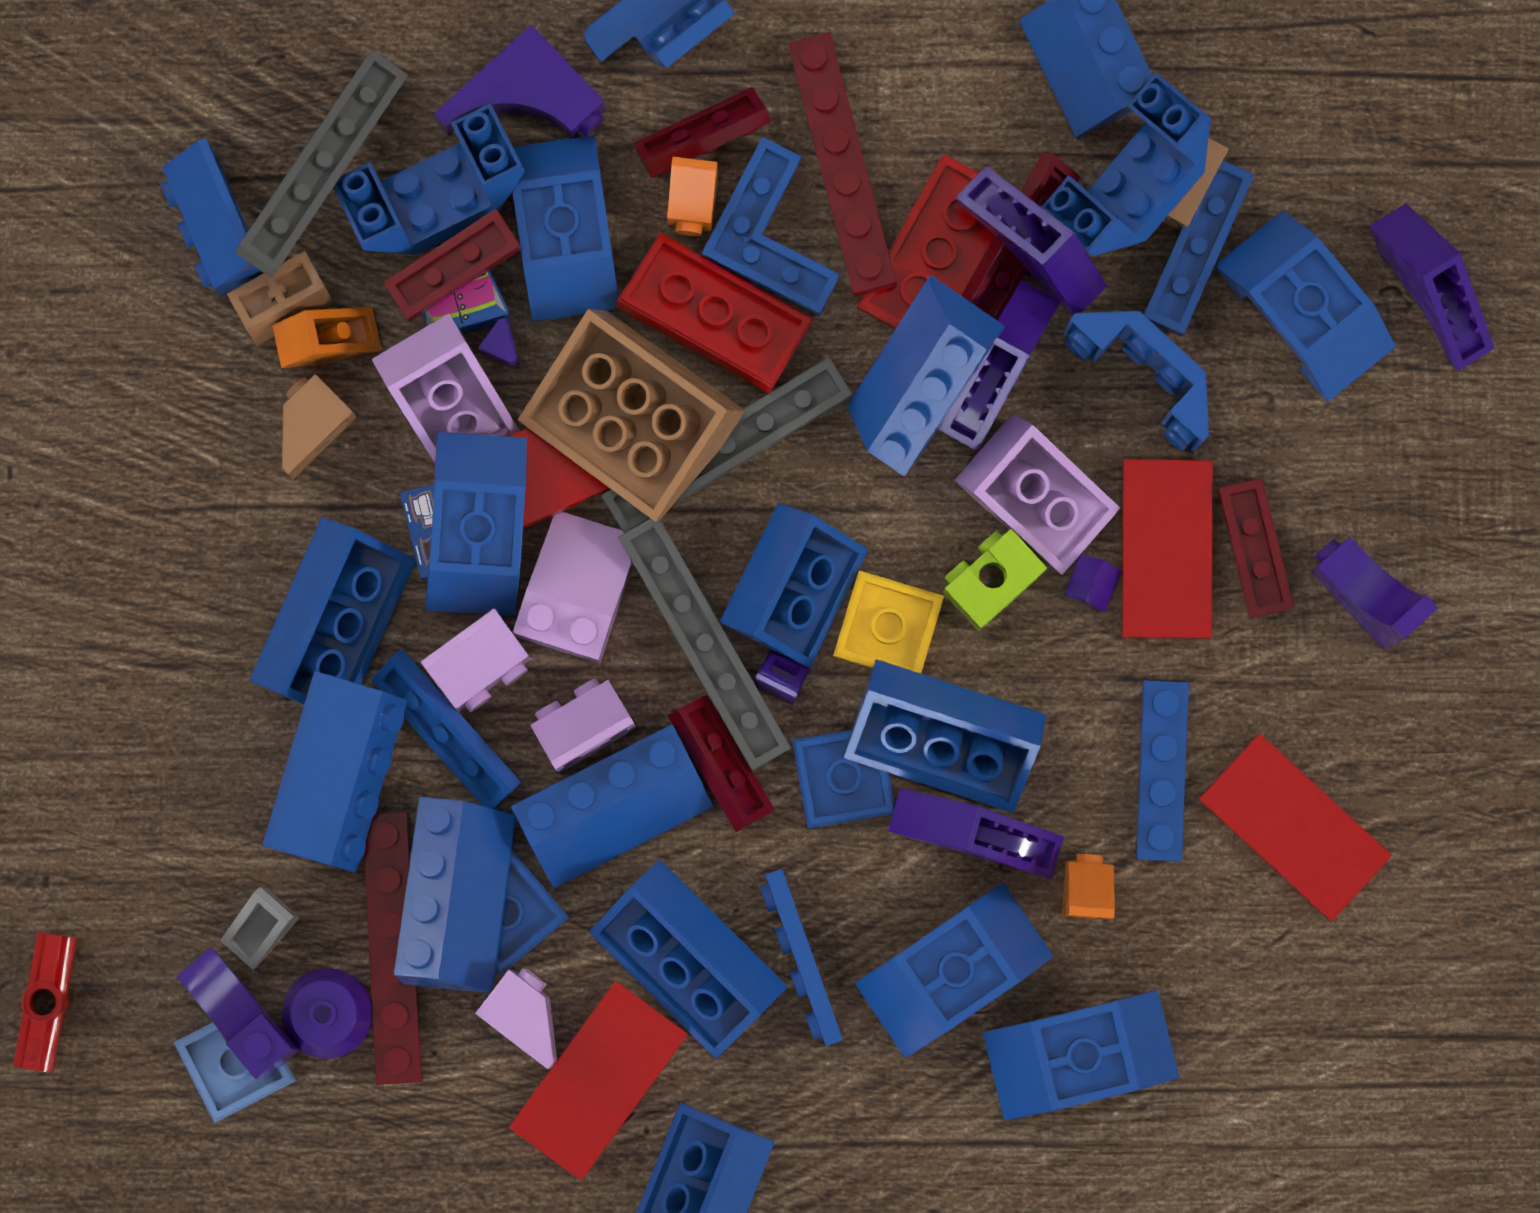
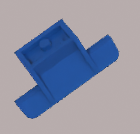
(659, 26)

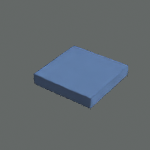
(220, 1075)

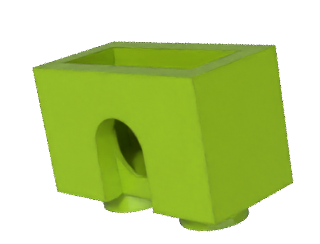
(981, 603)

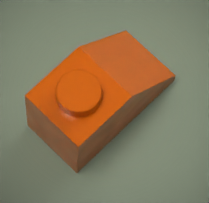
(692, 195)
(326, 336)
(1088, 888)

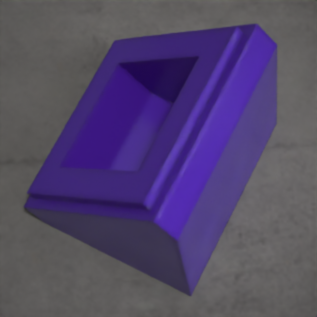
(500, 345)
(1092, 582)
(781, 677)

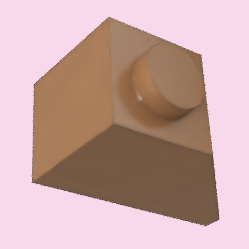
(310, 423)

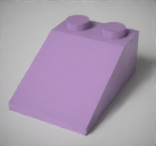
(442, 385)
(1037, 493)
(575, 588)

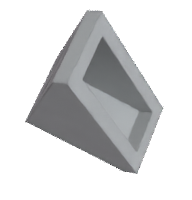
(259, 927)

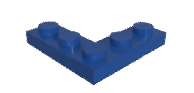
(744, 250)

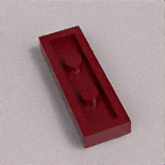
(703, 132)
(452, 265)
(1255, 548)
(721, 763)

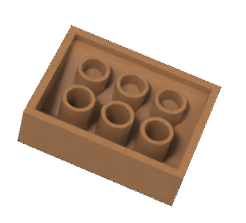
(629, 413)

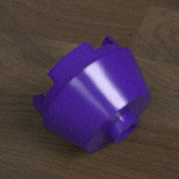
(327, 1013)

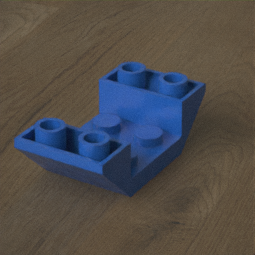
(1145, 176)
(436, 195)
(564, 229)
(1309, 303)
(1096, 332)
(477, 523)
(954, 970)
(1081, 1056)

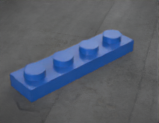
(1197, 251)
(447, 731)
(1162, 771)
(806, 977)

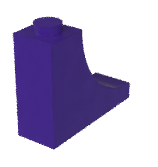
(531, 81)
(1035, 238)
(1437, 281)
(987, 391)
(1370, 594)
(975, 832)
(238, 1015)

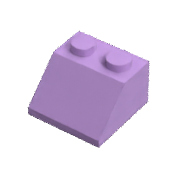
(477, 662)
(582, 724)
(522, 1015)

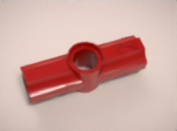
(39, 1032)

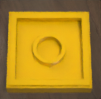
(888, 623)

